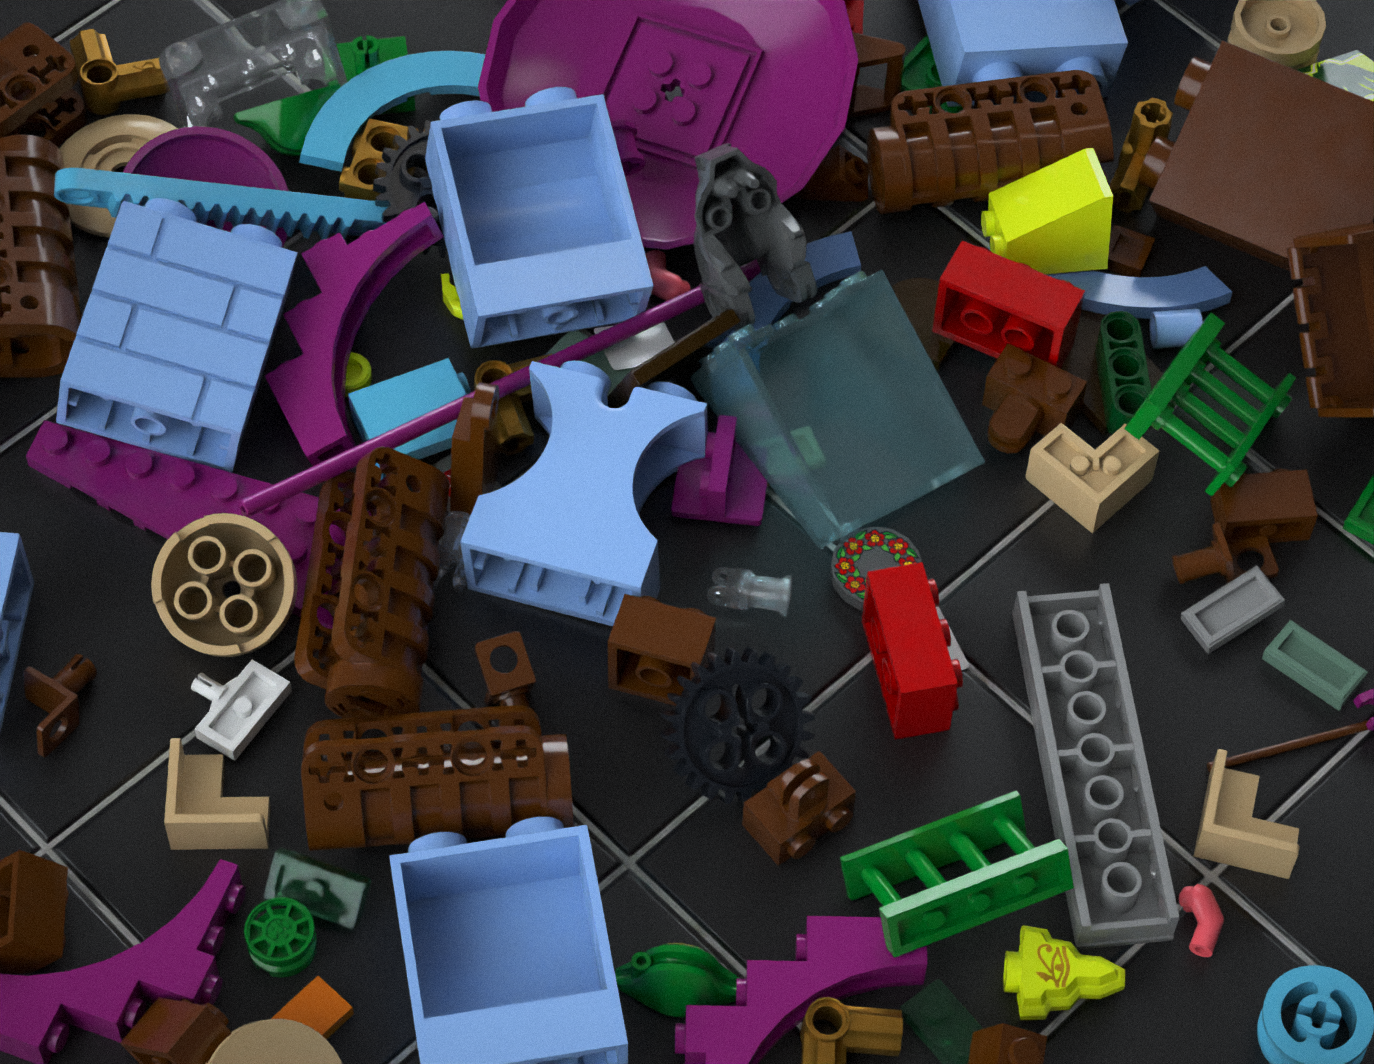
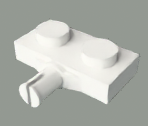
(239, 707)

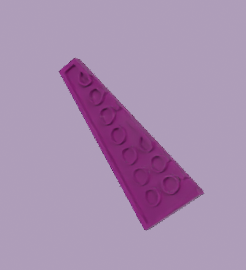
(172, 492)

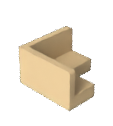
(1091, 481)
(198, 812)
(1231, 833)

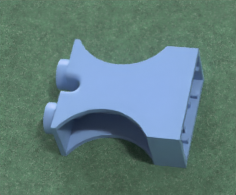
(572, 523)

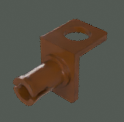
(1223, 558)
(510, 687)
(58, 698)

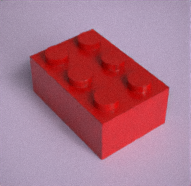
(998, 302)
(910, 650)

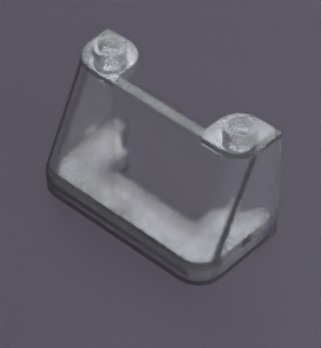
(248, 54)

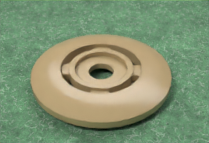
(105, 147)

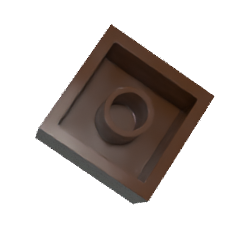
(655, 646)

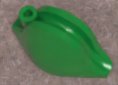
(286, 120)
(674, 977)

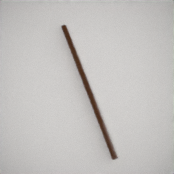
(1293, 744)

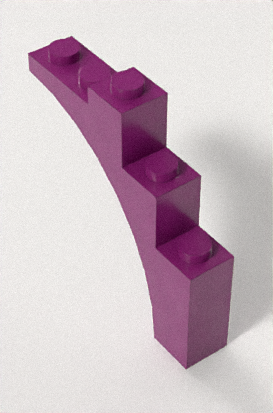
(325, 326)
(831, 960)
(111, 993)

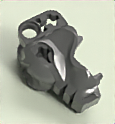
(744, 221)

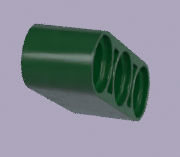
(1121, 368)

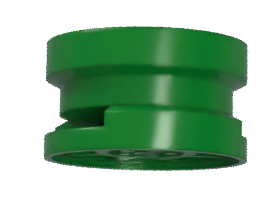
(282, 938)

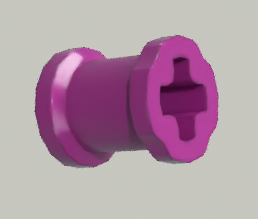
(624, 134)

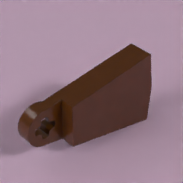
(475, 448)

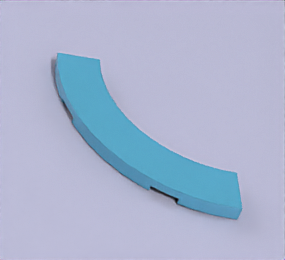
(380, 90)

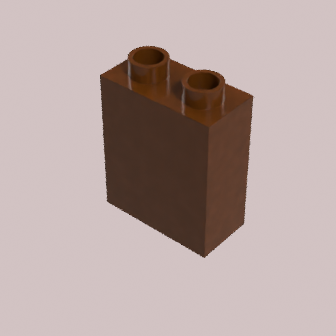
(1263, 155)

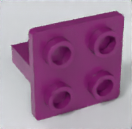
(722, 484)

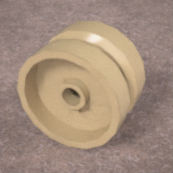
(1279, 30)

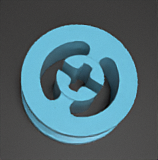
(1323, 999)

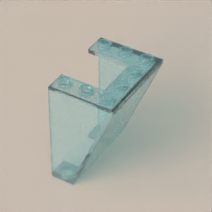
(840, 408)

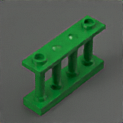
(1173, 390)
(966, 900)

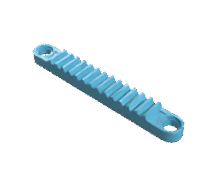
(222, 202)

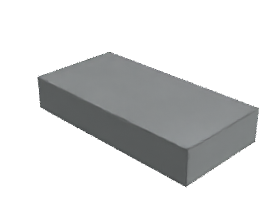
(1232, 609)

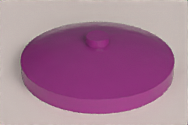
(208, 156)

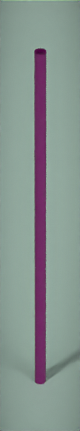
(449, 412)

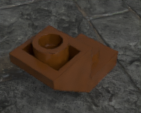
(838, 178)

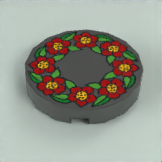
(867, 551)

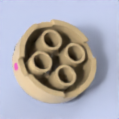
(198, 566)

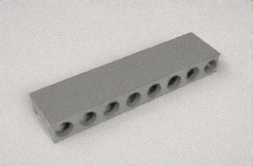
(1095, 768)

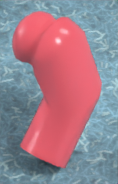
(666, 284)
(1208, 914)

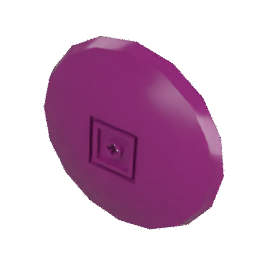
(748, 71)

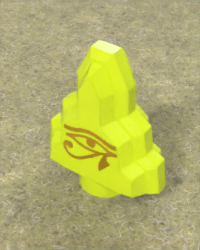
(1054, 975)

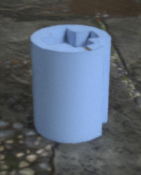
(1173, 327)

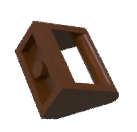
(872, 52)

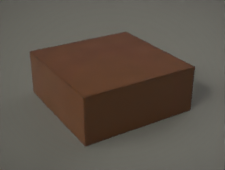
(1129, 251)

